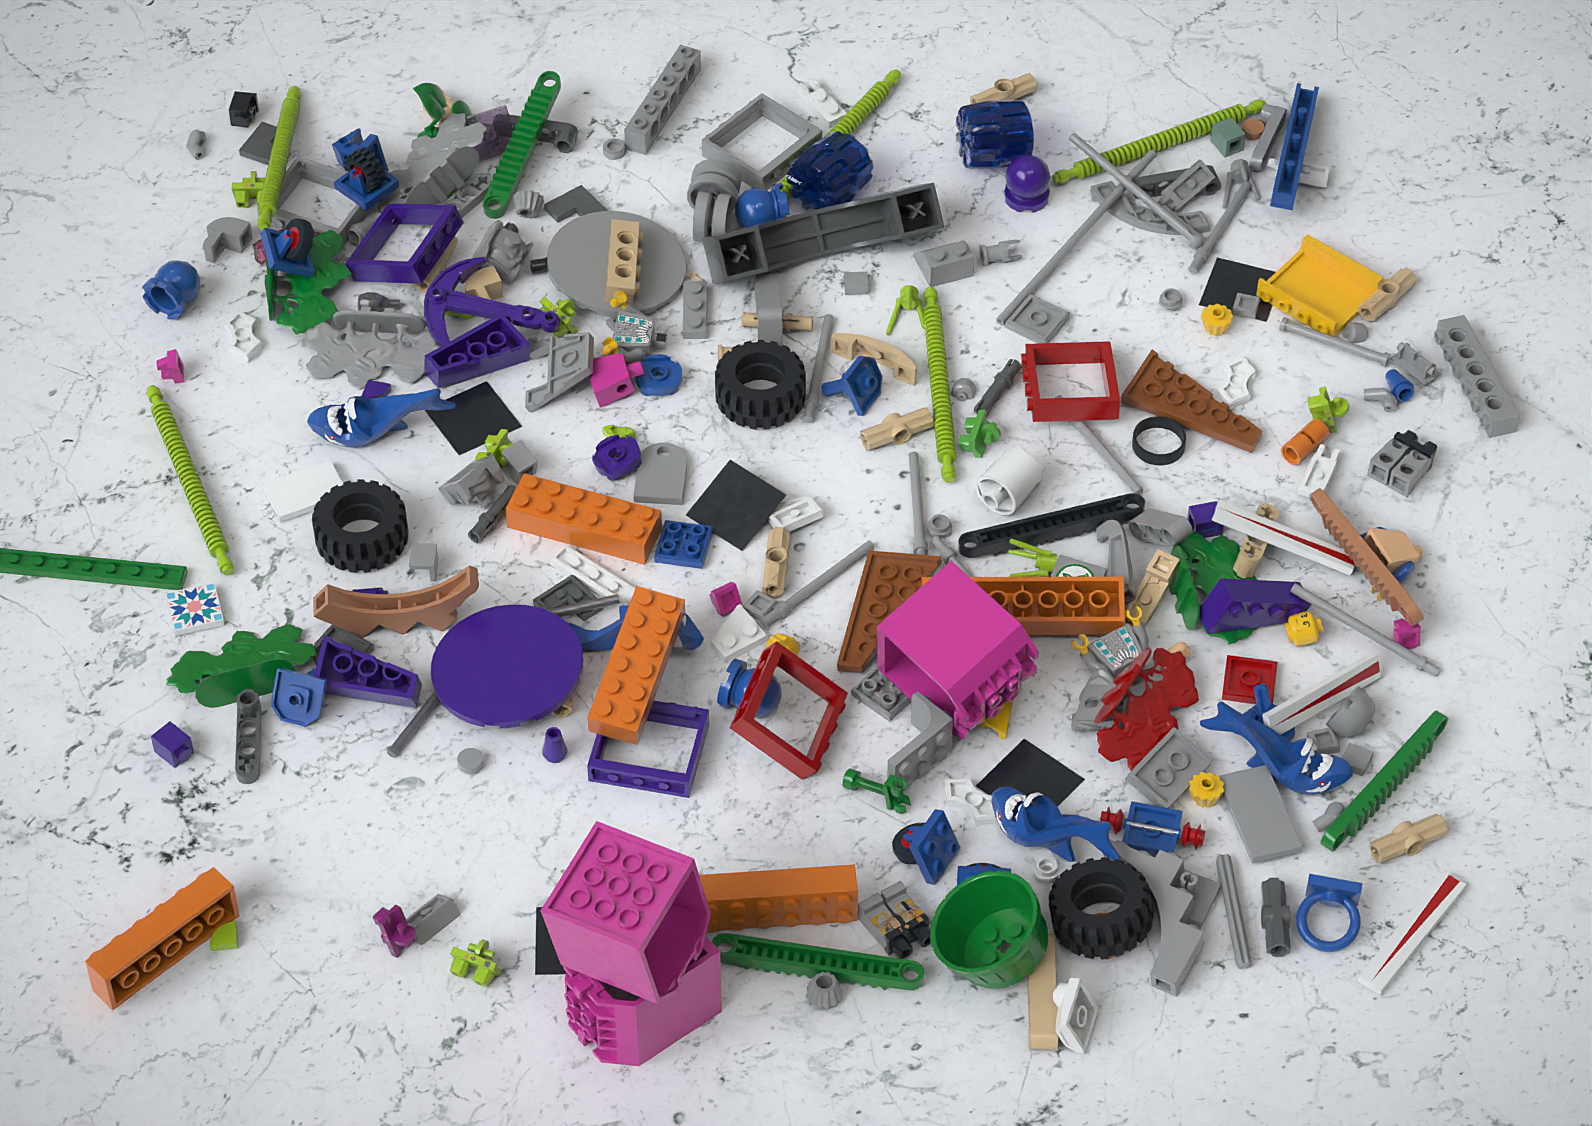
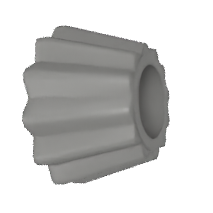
(528, 203)
(824, 991)

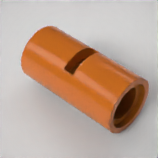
(1305, 441)

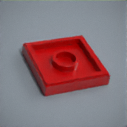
(1244, 674)

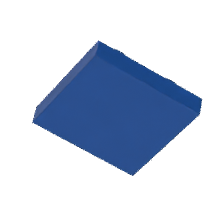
(683, 544)

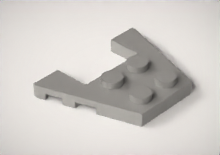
(567, 364)

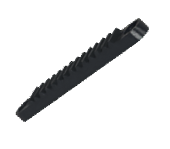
(1050, 525)

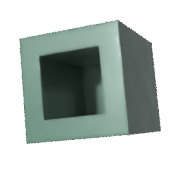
(1228, 137)

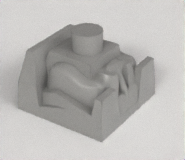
(503, 250)
(474, 482)

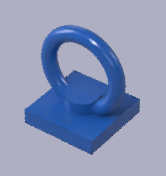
(1332, 893)

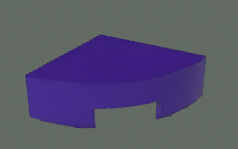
(376, 389)

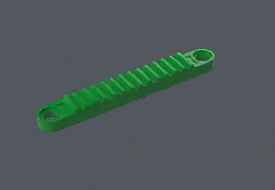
(521, 144)
(1385, 782)
(813, 960)

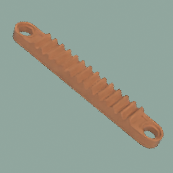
(1365, 558)

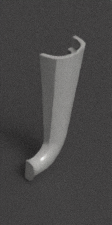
(1119, 556)

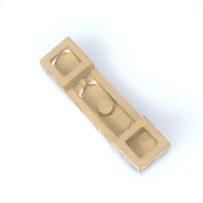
(850, 345)
(1153, 586)

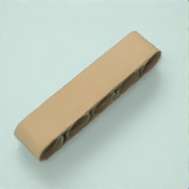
(1041, 1007)

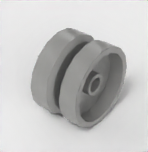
(714, 177)
(712, 216)

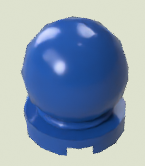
(760, 205)
(172, 288)
(736, 686)

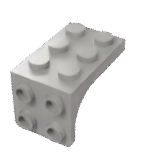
(928, 746)

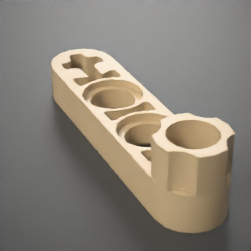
(1246, 565)

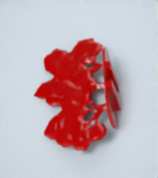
(1149, 714)

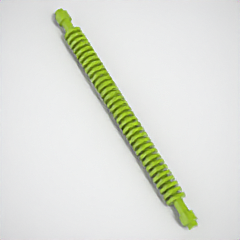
(859, 112)
(1158, 141)
(279, 158)
(939, 385)
(190, 480)

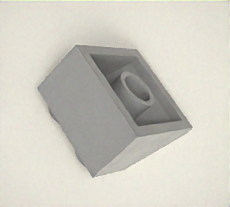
(946, 263)

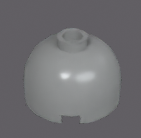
(1353, 715)

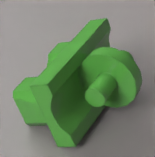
(981, 433)

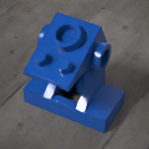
(353, 141)

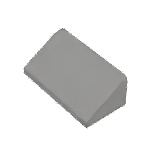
(433, 917)

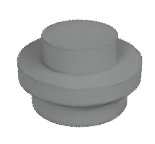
(1171, 299)
(939, 526)

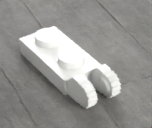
(820, 103)
(1319, 471)

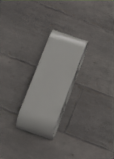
(1160, 527)

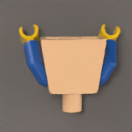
(1394, 551)

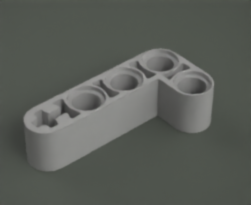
(768, 307)

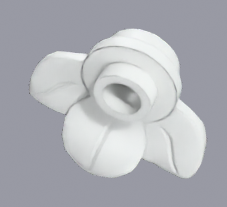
(1049, 865)

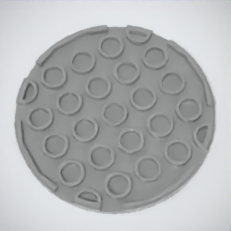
(580, 260)

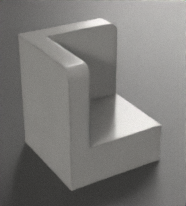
(520, 460)
(424, 557)

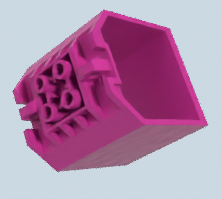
(956, 649)
(628, 913)
(640, 1028)

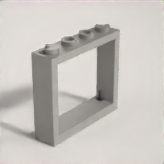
(741, 120)
(322, 175)

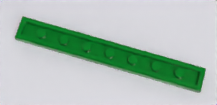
(92, 569)

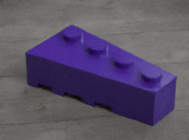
(477, 352)
(1249, 604)
(365, 677)

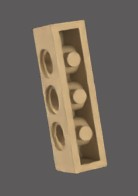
(623, 259)

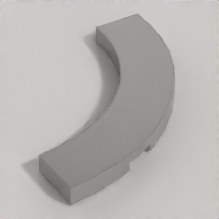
(1144, 217)

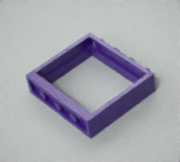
(445, 222)
(650, 778)

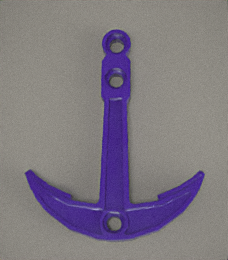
(459, 302)

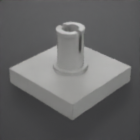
(1204, 895)

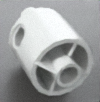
(1009, 480)

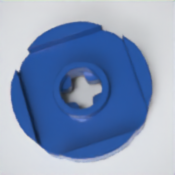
(666, 384)

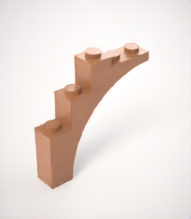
(398, 612)

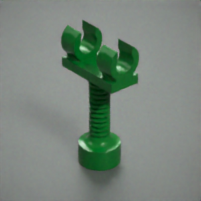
(893, 795)

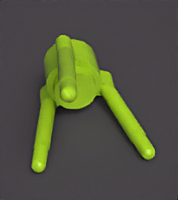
(908, 300)
(1044, 559)

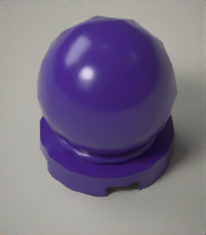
(1027, 184)

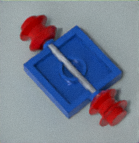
(1153, 828)

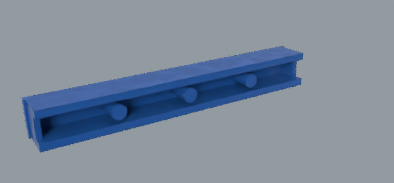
(1294, 148)

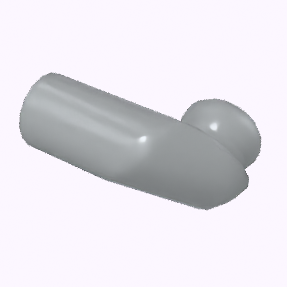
(193, 144)

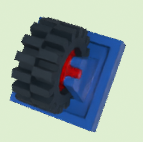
(365, 180)

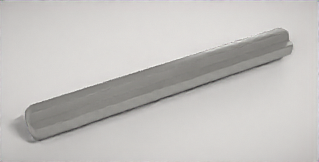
(1233, 911)

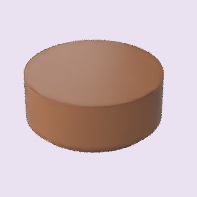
(1253, 128)

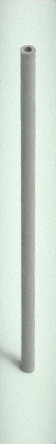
(1073, 240)

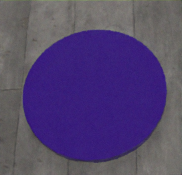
(507, 666)

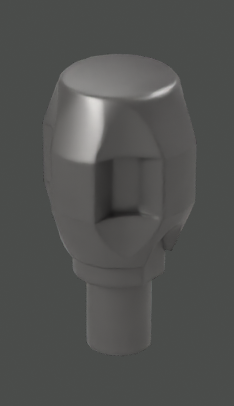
(377, 302)

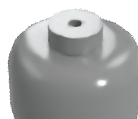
(1355, 332)
(963, 389)

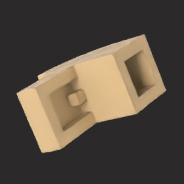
(484, 284)

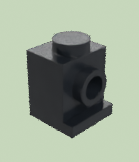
(243, 108)

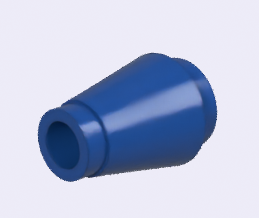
(1399, 385)

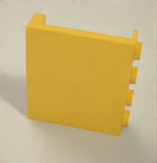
(1320, 287)

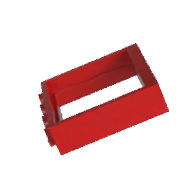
(1070, 408)
(766, 740)

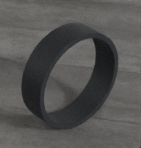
(1159, 422)

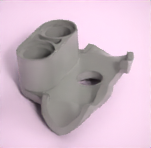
(1097, 685)

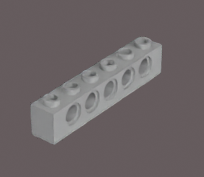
(662, 99)
(1476, 376)

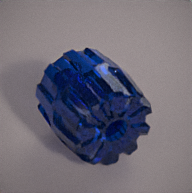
(994, 133)
(830, 171)

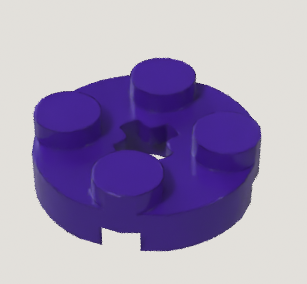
(628, 458)

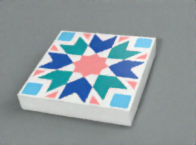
(195, 609)

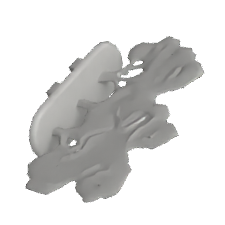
(438, 163)
(367, 354)

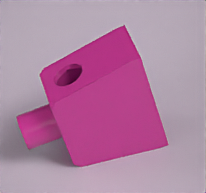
(613, 378)

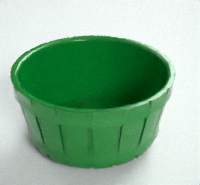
(977, 921)

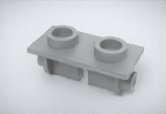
(1415, 365)

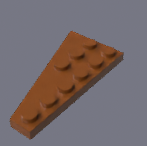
(1177, 396)
(883, 587)

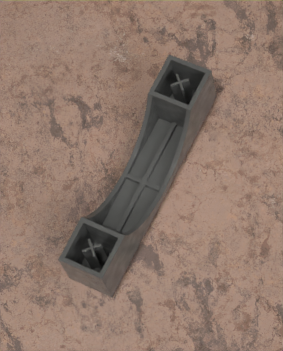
(822, 232)

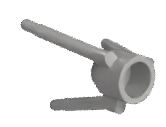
(1239, 173)

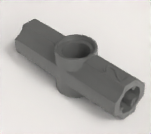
(1275, 917)

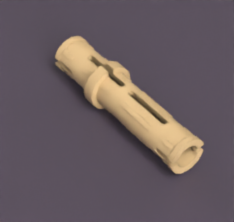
(789, 322)

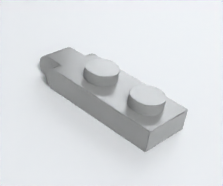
(1186, 186)

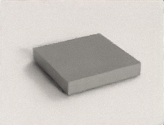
(1037, 320)

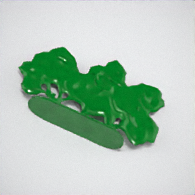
(243, 665)

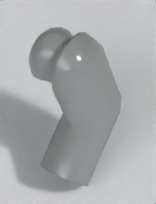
(1383, 395)
(1330, 815)

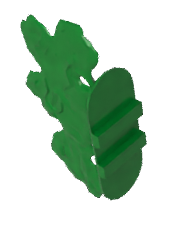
(312, 305)
(1214, 563)

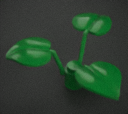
(434, 103)

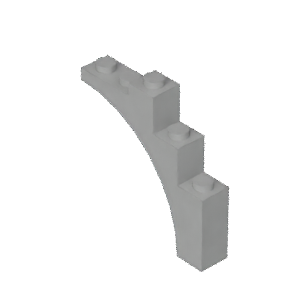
(1179, 942)

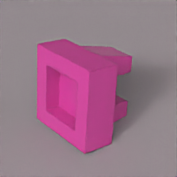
(171, 367)
(725, 598)
(1406, 634)

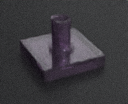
(497, 133)

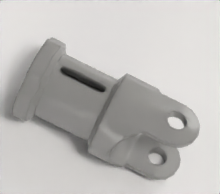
(997, 252)

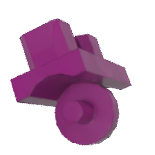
(394, 929)

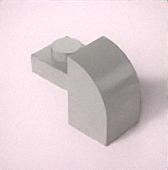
(228, 234)

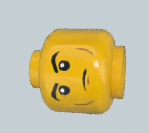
(1303, 628)

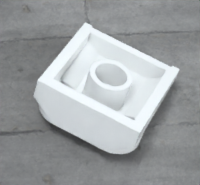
(1074, 1014)

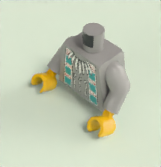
(633, 332)
(1116, 648)

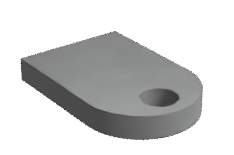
(661, 478)

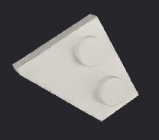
(795, 513)
(737, 635)

